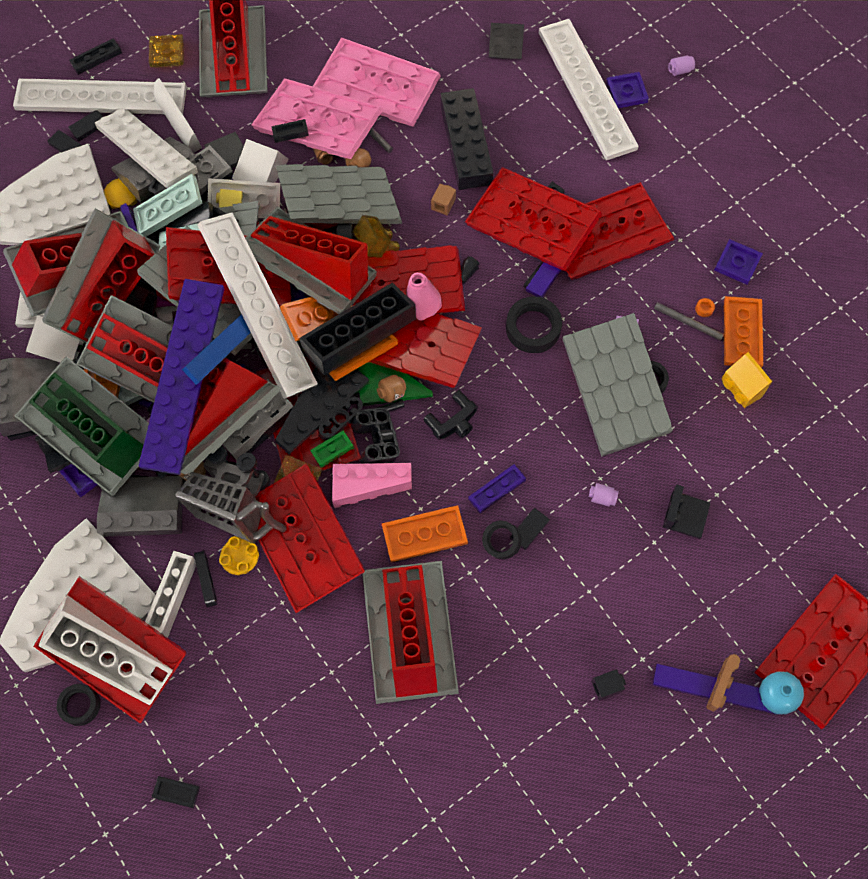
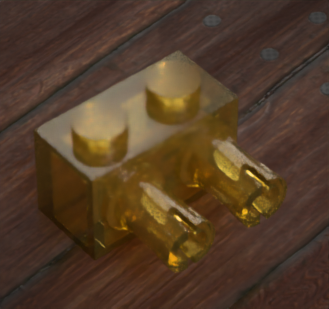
(378, 239)

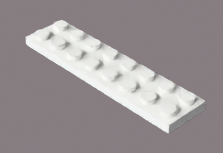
(146, 147)

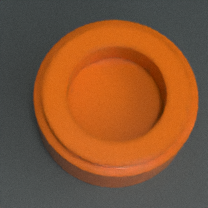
(705, 307)

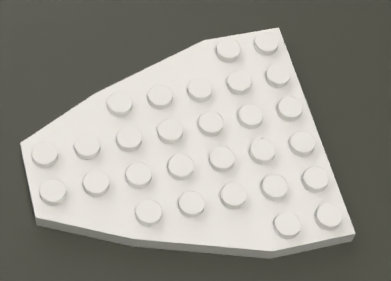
(52, 197)
(77, 554)

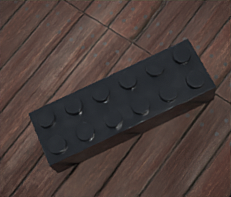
(466, 139)
(358, 328)

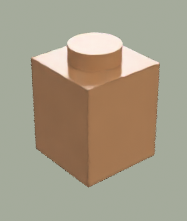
(443, 199)

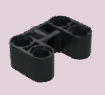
(382, 435)

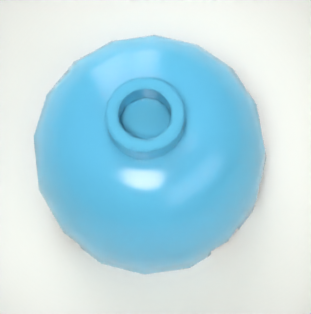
(781, 692)

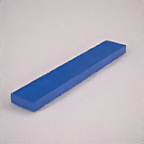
(217, 350)

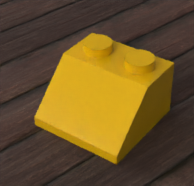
(746, 380)

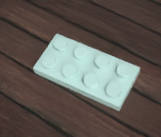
(167, 205)

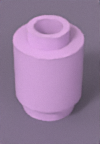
(681, 65)
(603, 495)

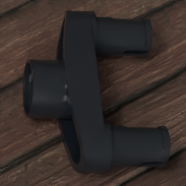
(458, 423)

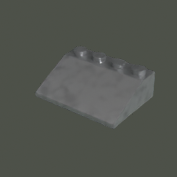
(138, 179)
(17, 384)
(141, 508)

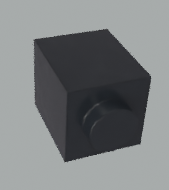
(608, 684)

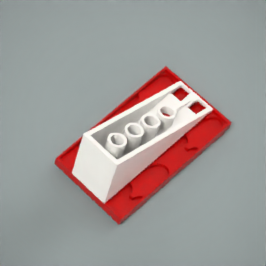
(110, 649)

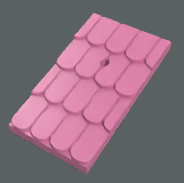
(379, 79)
(332, 120)

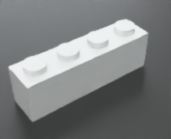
(171, 592)

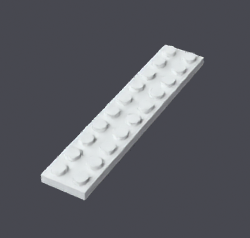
(588, 89)
(93, 95)
(257, 304)

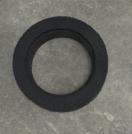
(533, 304)

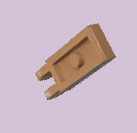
(723, 681)

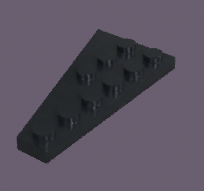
(317, 405)

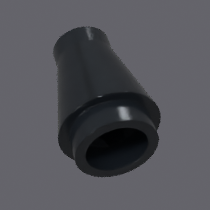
(468, 268)

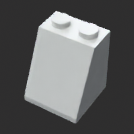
(258, 163)
(52, 342)

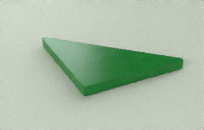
(375, 373)

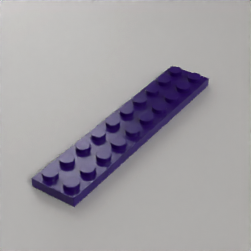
(176, 392)

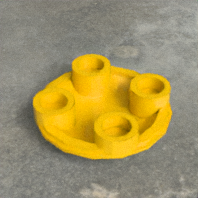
(118, 194)
(238, 556)

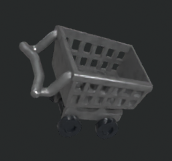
(226, 490)

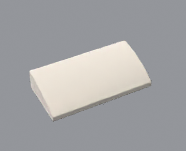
(175, 117)

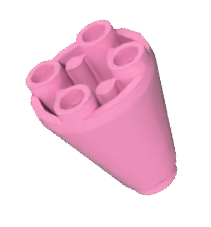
(423, 295)

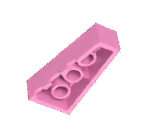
(368, 481)

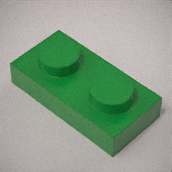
(332, 449)

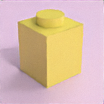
(229, 197)

